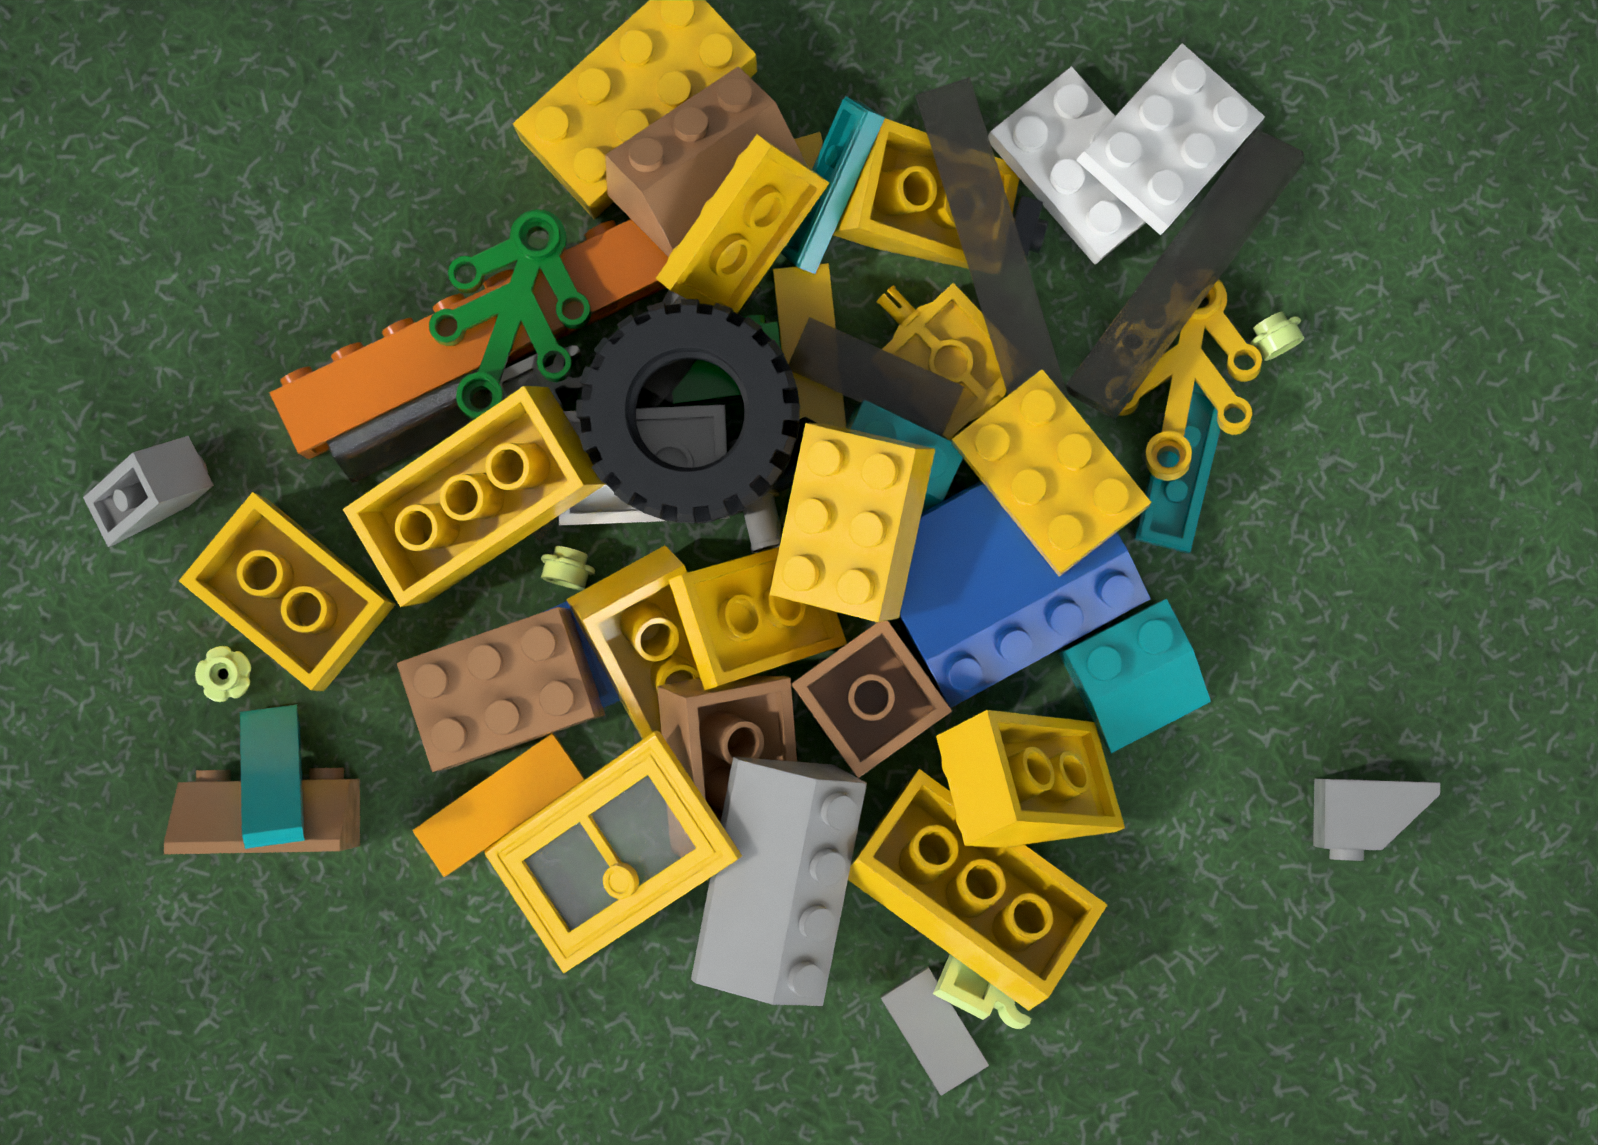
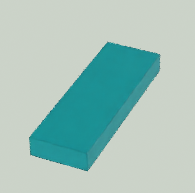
(840, 164)
(1178, 502)
(271, 777)

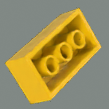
(626, 85)
(473, 495)
(986, 906)

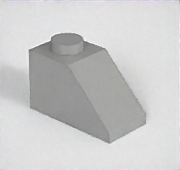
(148, 489)
(1365, 813)

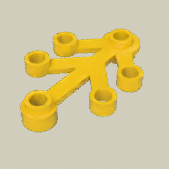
(1190, 364)

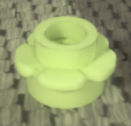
(1277, 335)
(566, 568)
(237, 681)

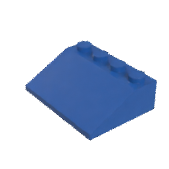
(990, 602)

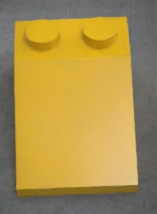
(903, 202)
(638, 633)
(1027, 779)

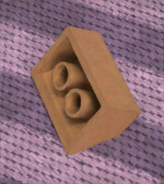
(685, 156)
(725, 722)
(209, 816)

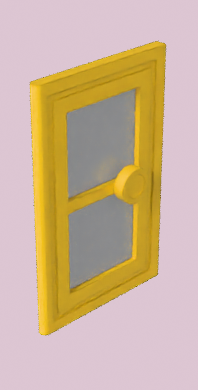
(612, 852)

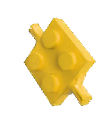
(951, 342)

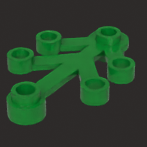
(512, 305)

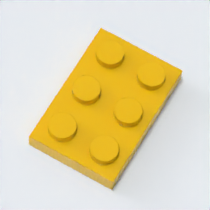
(743, 227)
(1051, 472)
(742, 628)

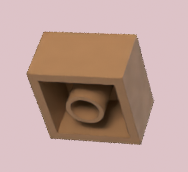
(871, 697)

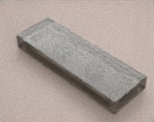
(875, 376)
(403, 431)

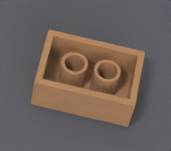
(500, 688)

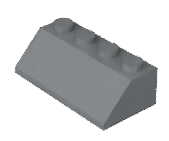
(780, 905)

